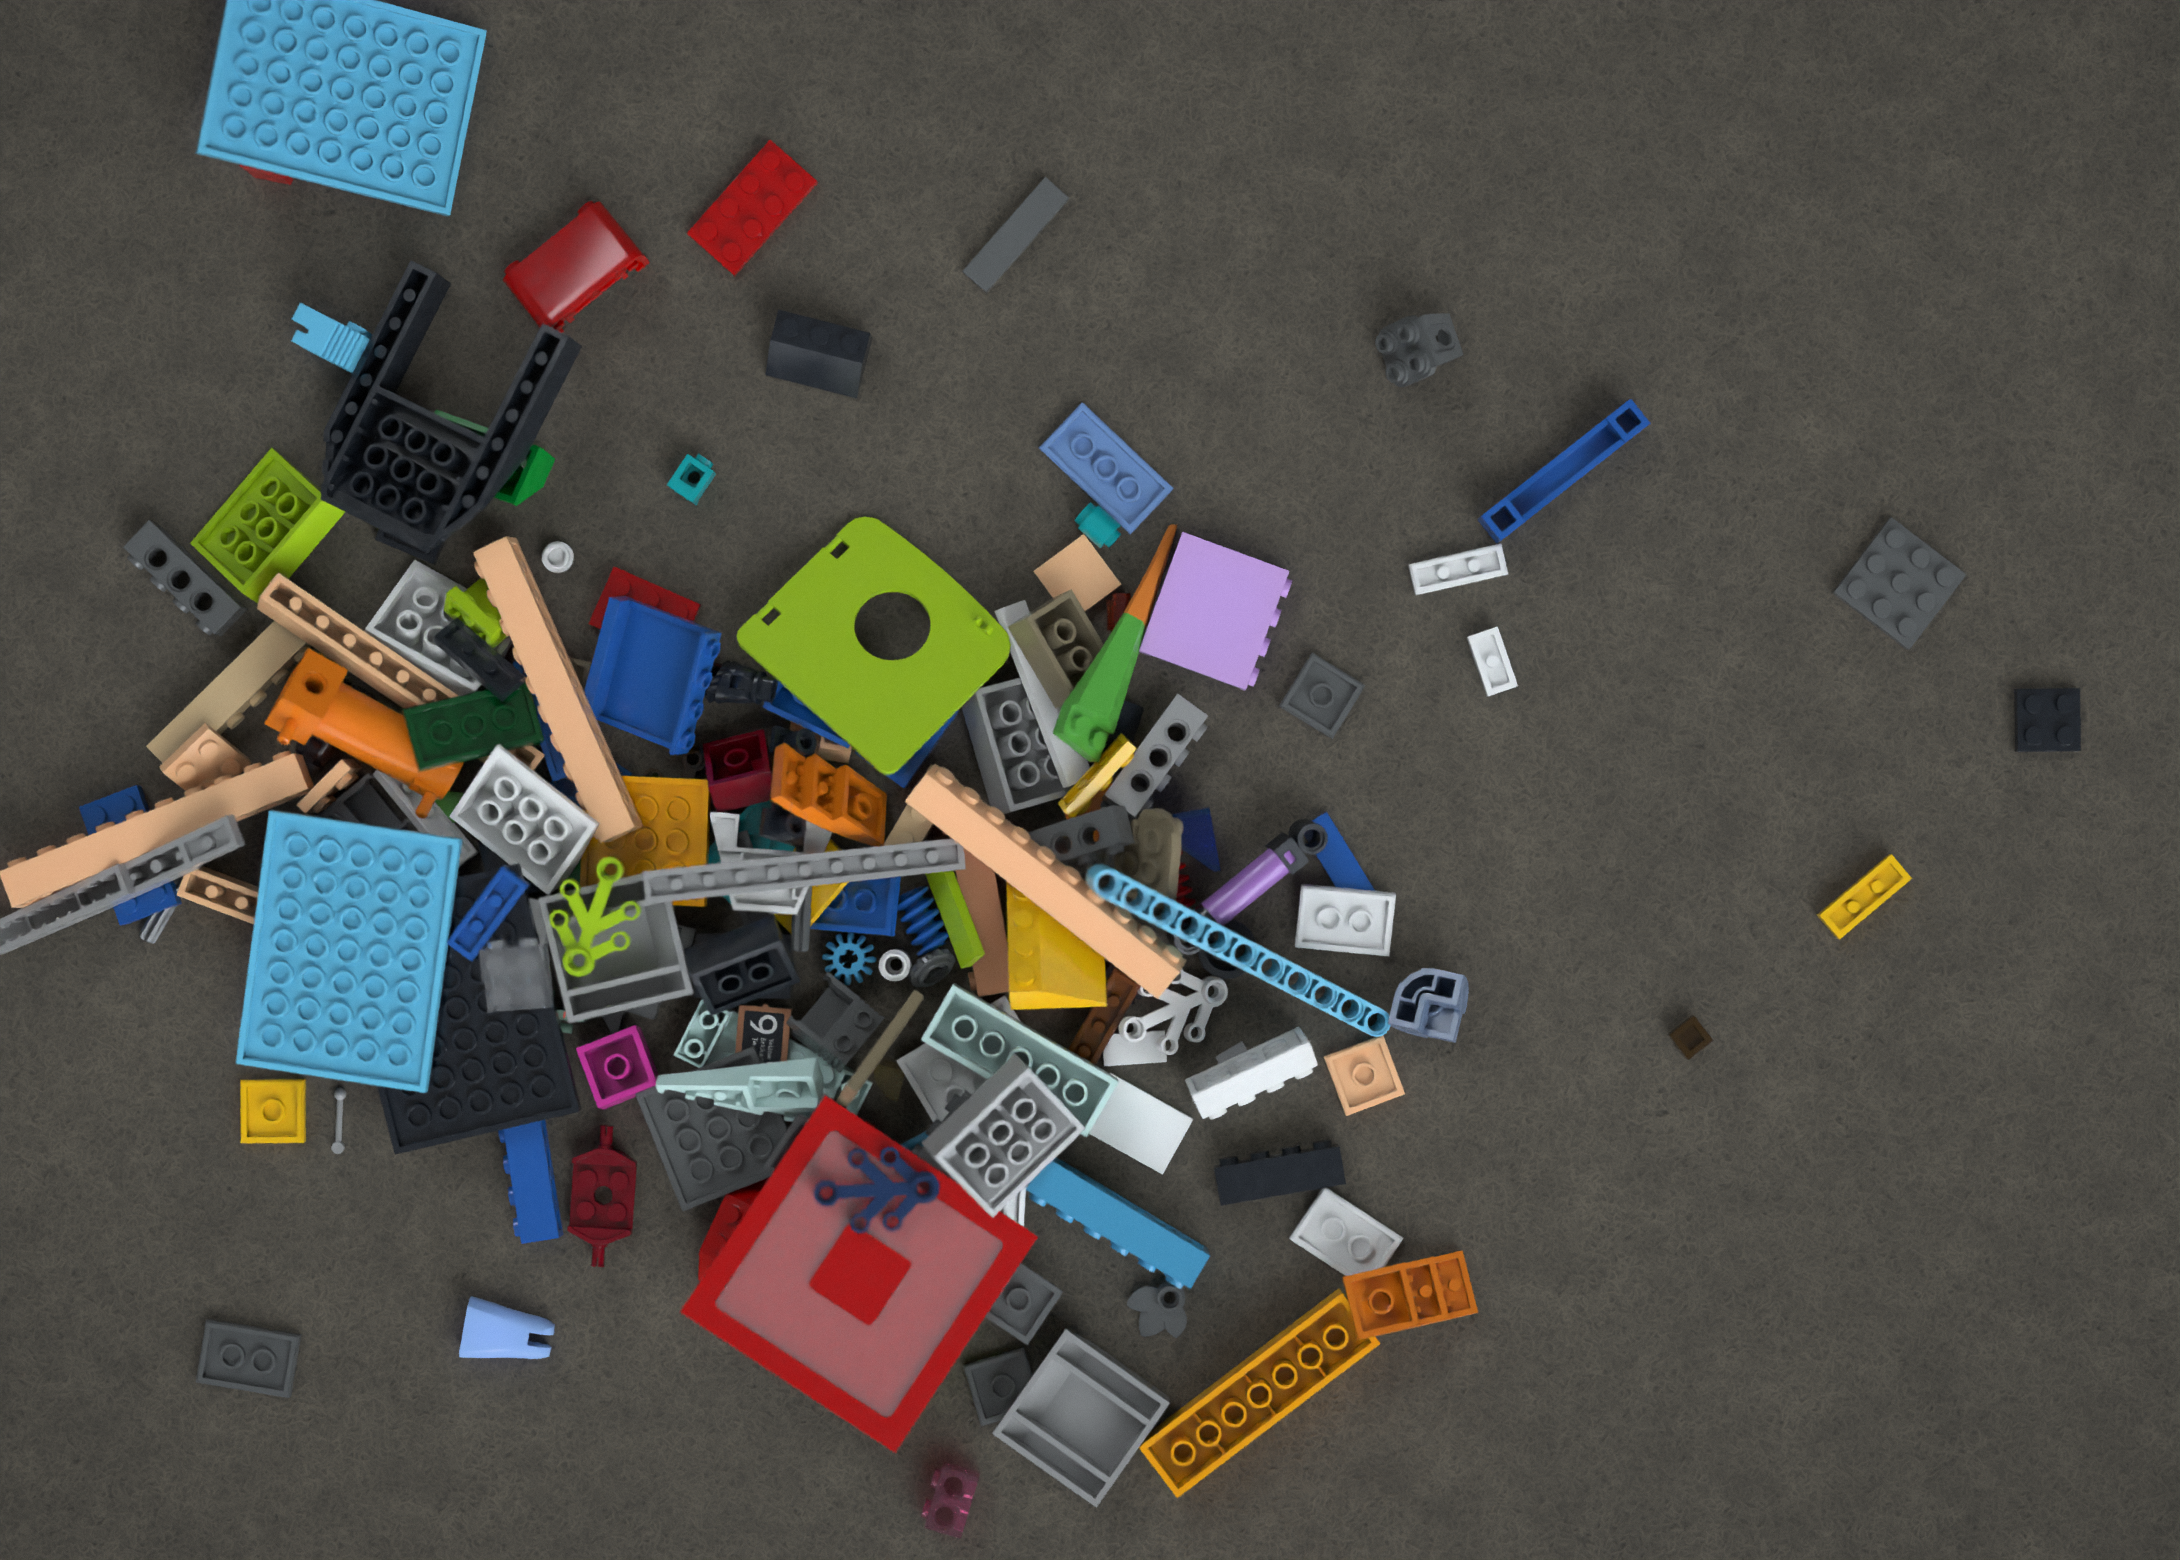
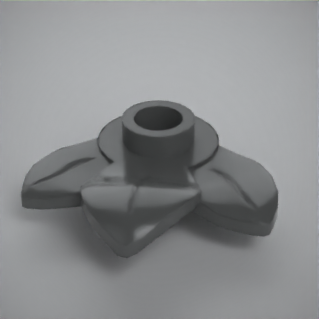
(1156, 1312)

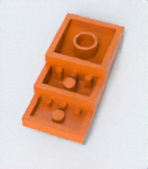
(829, 796)
(1410, 1295)

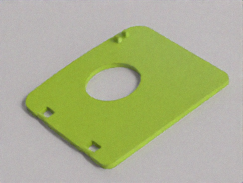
(872, 702)

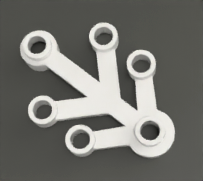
(1178, 1009)

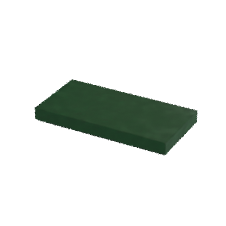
(471, 727)

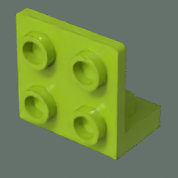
(476, 612)

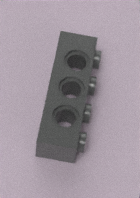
(225, 607)
(1113, 831)

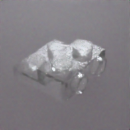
(516, 975)

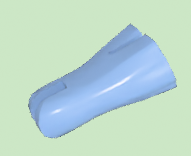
(502, 1332)

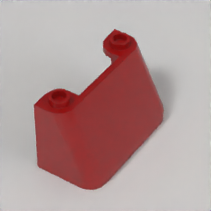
(574, 267)

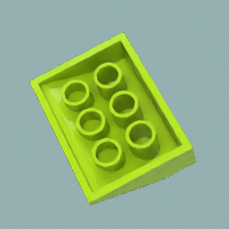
(266, 526)

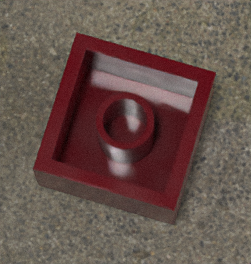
(739, 770)

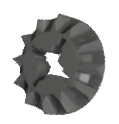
(931, 968)

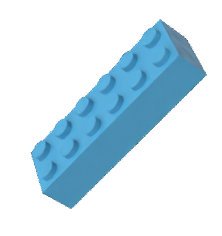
(1119, 1221)

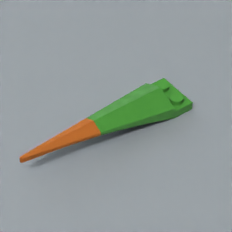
(1097, 699)

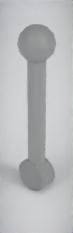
(338, 1146)

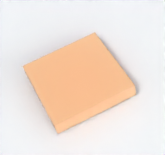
(1078, 569)
(1364, 1075)

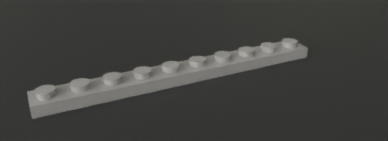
(802, 870)

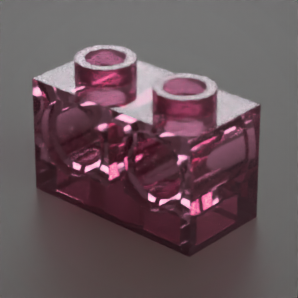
(958, 1501)

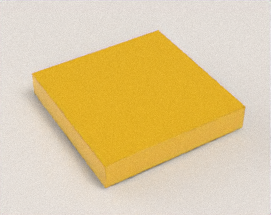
(273, 1110)

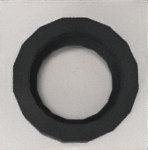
(1228, 972)

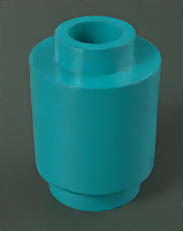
(1098, 525)

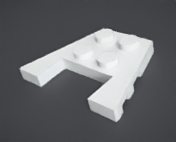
(773, 901)

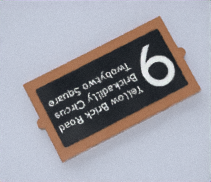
(766, 1030)

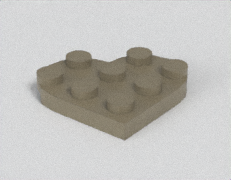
(1154, 855)

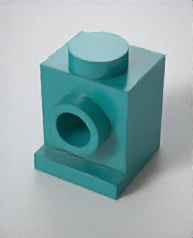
(680, 480)

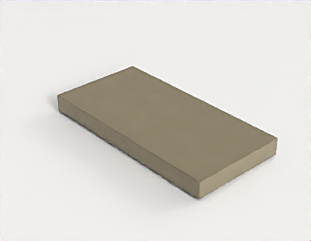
(880, 1049)

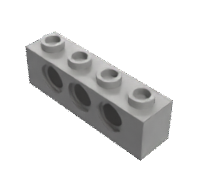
(1178, 714)

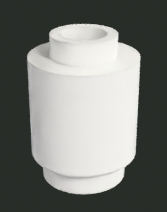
(885, 967)

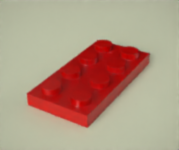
(752, 207)

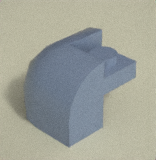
(1430, 1004)

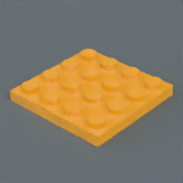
(672, 834)

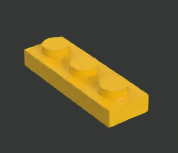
(1097, 776)
(1864, 896)

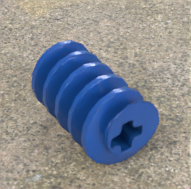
(922, 920)

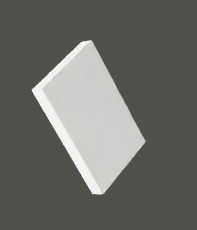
(1345, 920)
(1141, 1126)
(1344, 1235)

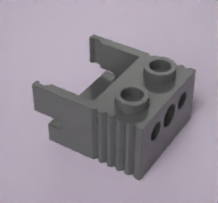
(364, 805)
(836, 1024)

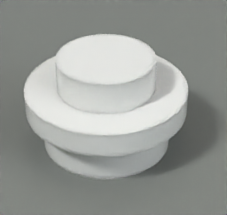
(557, 557)

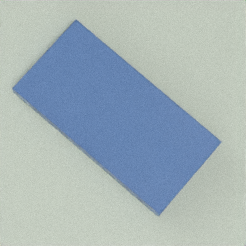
(1106, 468)

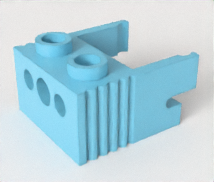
(330, 339)

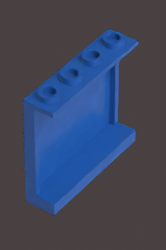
(651, 673)

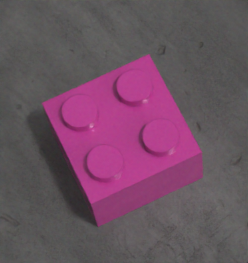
(618, 1066)

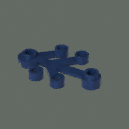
(882, 1189)

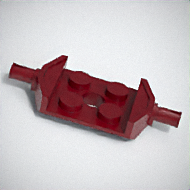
(596, 1221)

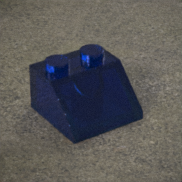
(1199, 837)

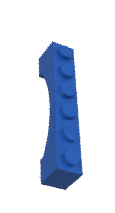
(1563, 471)

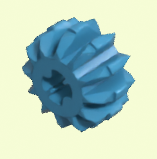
(842, 950)

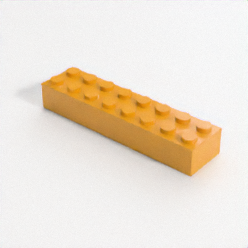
(1256, 1394)

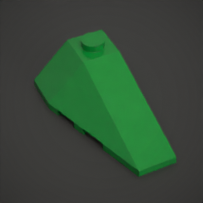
(528, 476)

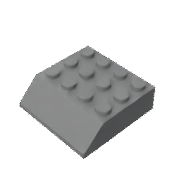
(640, 975)
(1082, 1416)

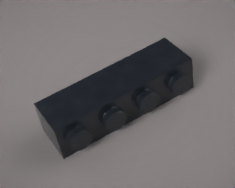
(1279, 1173)

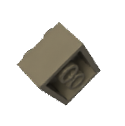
(1058, 644)

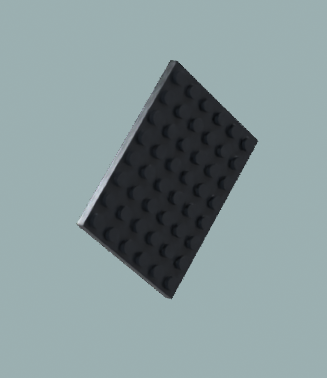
(485, 1065)

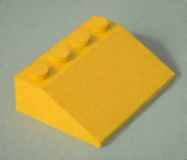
(1049, 961)

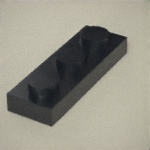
(479, 659)

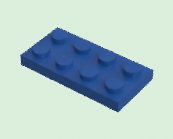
(115, 809)

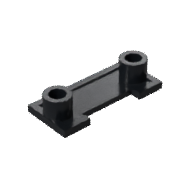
(778, 822)

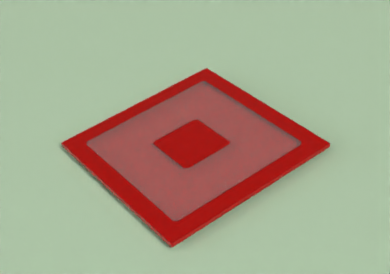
(851, 1314)

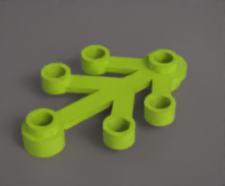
(591, 921)

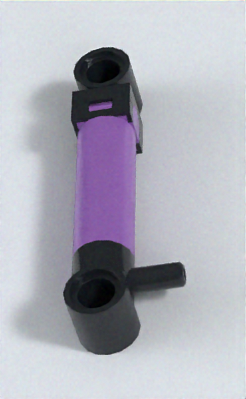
(1282, 857)

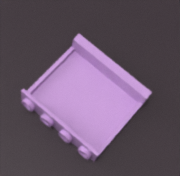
(1215, 611)

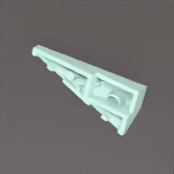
(771, 1087)

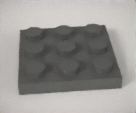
(1899, 583)

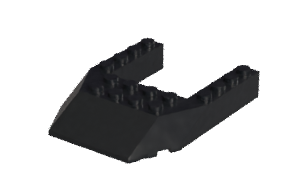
(410, 465)

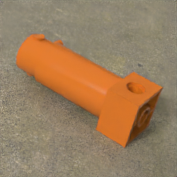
(324, 706)

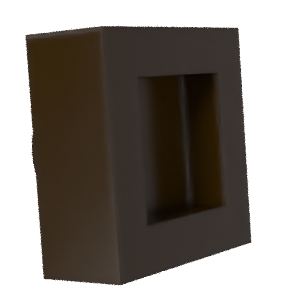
(1690, 1037)

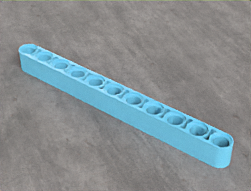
(1227, 943)

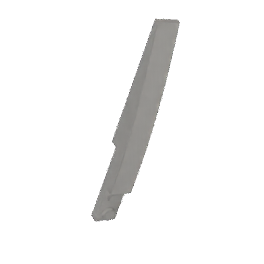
(119, 883)

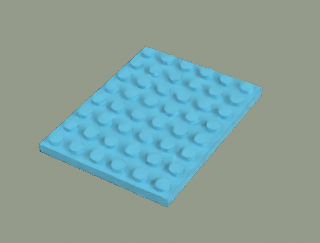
(344, 96)
(348, 951)

